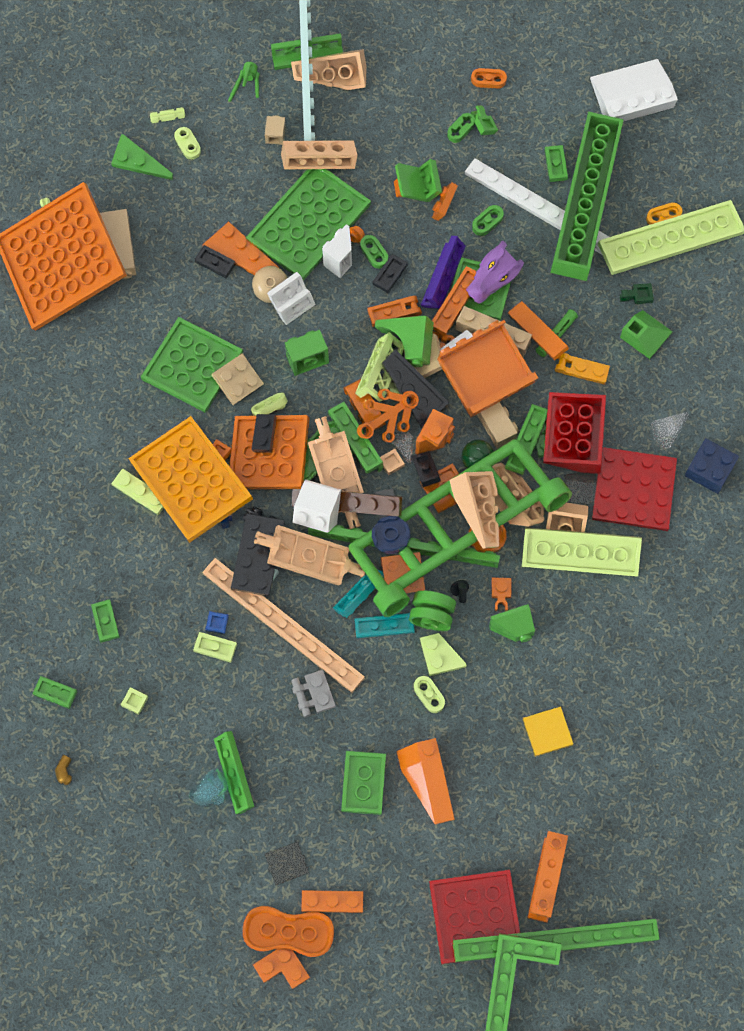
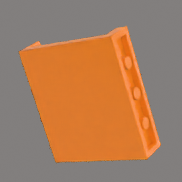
(485, 368)

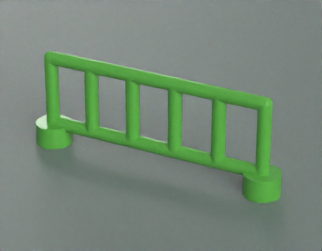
(392, 597)

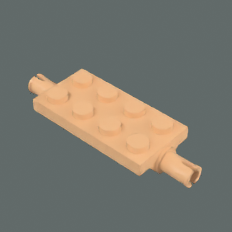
(335, 464)
(308, 555)

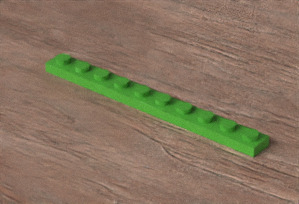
(428, 549)
(570, 938)

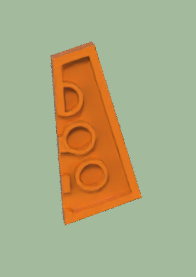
(236, 247)

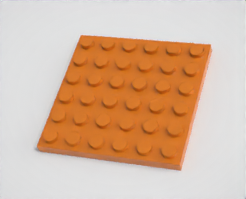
(60, 256)

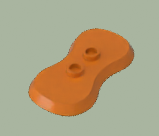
(272, 929)

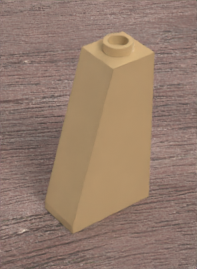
(119, 231)

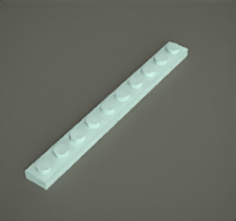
(307, 69)

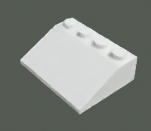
(634, 91)

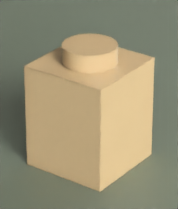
(275, 130)

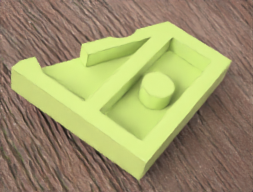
(440, 655)

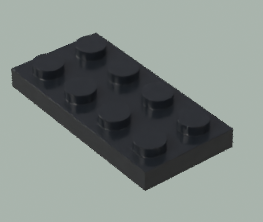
(251, 570)

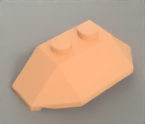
(519, 489)

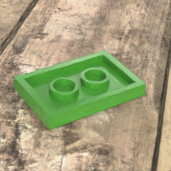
(363, 782)

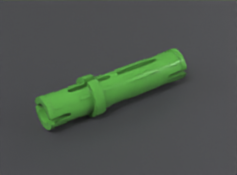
(560, 328)

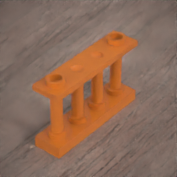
(547, 877)

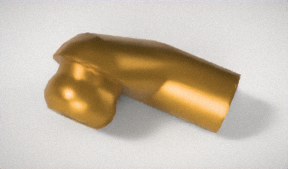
(61, 771)

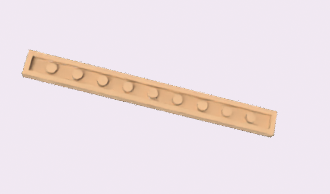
(287, 628)

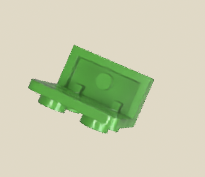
(420, 182)

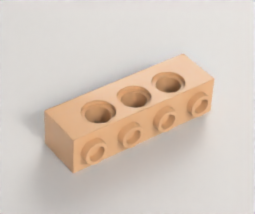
(319, 154)

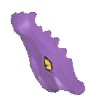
(495, 271)

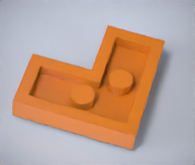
(282, 961)

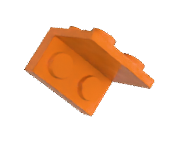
(396, 567)

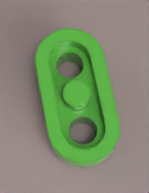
(487, 221)
(375, 252)

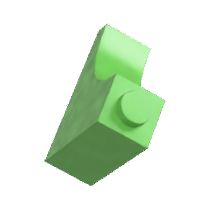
(415, 335)

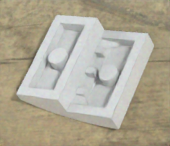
(291, 298)

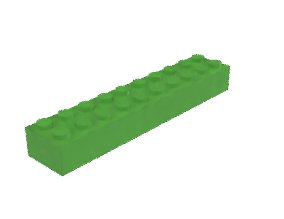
(587, 196)

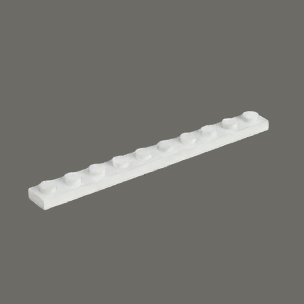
(520, 195)

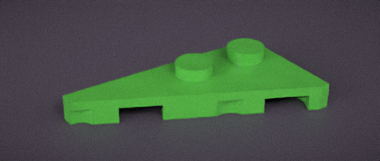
(133, 158)

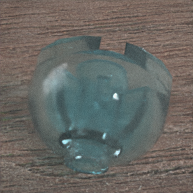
(210, 789)

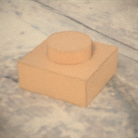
(392, 462)

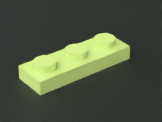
(137, 490)

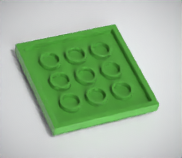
(186, 364)

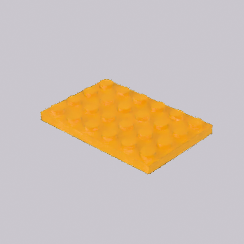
(190, 479)

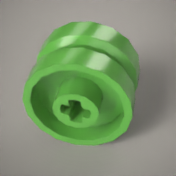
(432, 610)

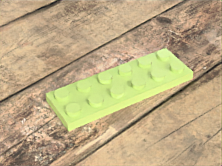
(581, 551)

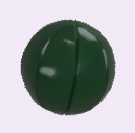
(475, 451)

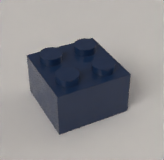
(711, 466)

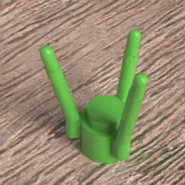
(248, 73)

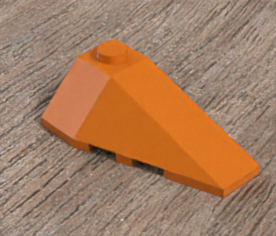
(425, 774)

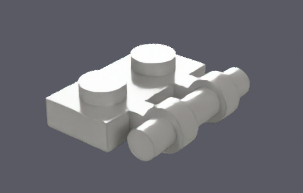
(319, 692)

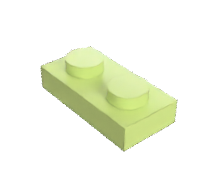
(215, 647)

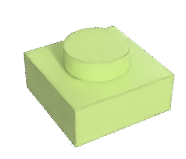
(134, 701)

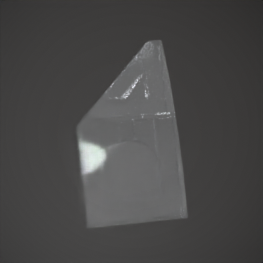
(404, 443)

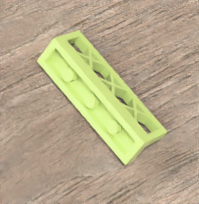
(372, 372)

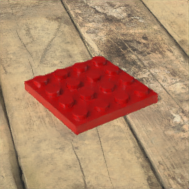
(635, 489)
(472, 909)

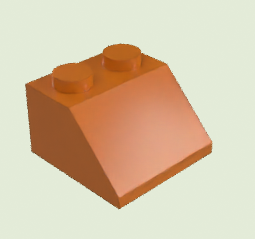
(422, 444)

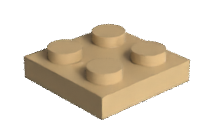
(237, 379)

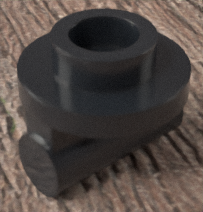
(460, 589)

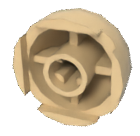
(266, 280)

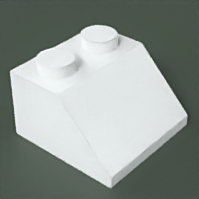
(317, 506)

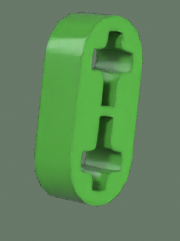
(458, 125)

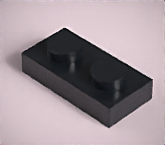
(215, 261)
(390, 273)
(264, 433)
(426, 469)

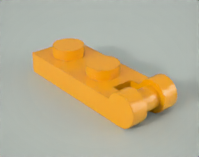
(582, 368)

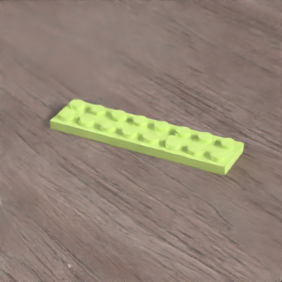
(671, 237)

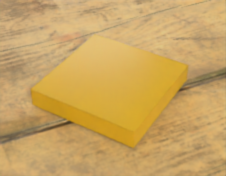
(547, 731)

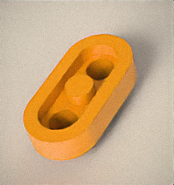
(662, 212)

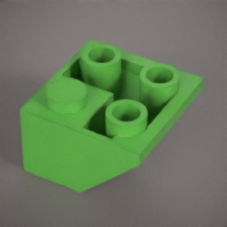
(645, 333)

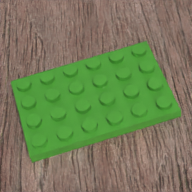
(307, 219)

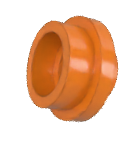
(356, 234)

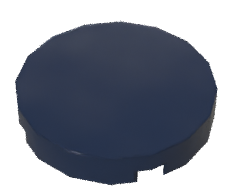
(391, 534)

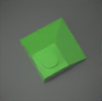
(514, 624)

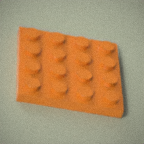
(274, 470)

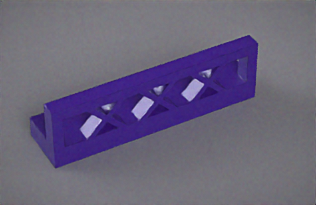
(443, 273)

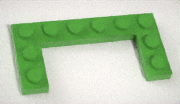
(508, 951)

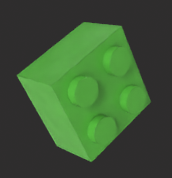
(306, 352)

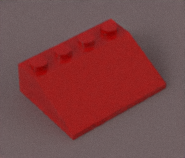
(575, 431)

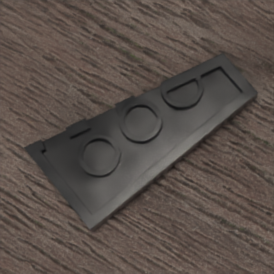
(409, 379)

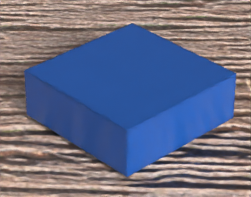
(217, 622)

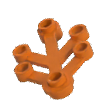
(390, 413)

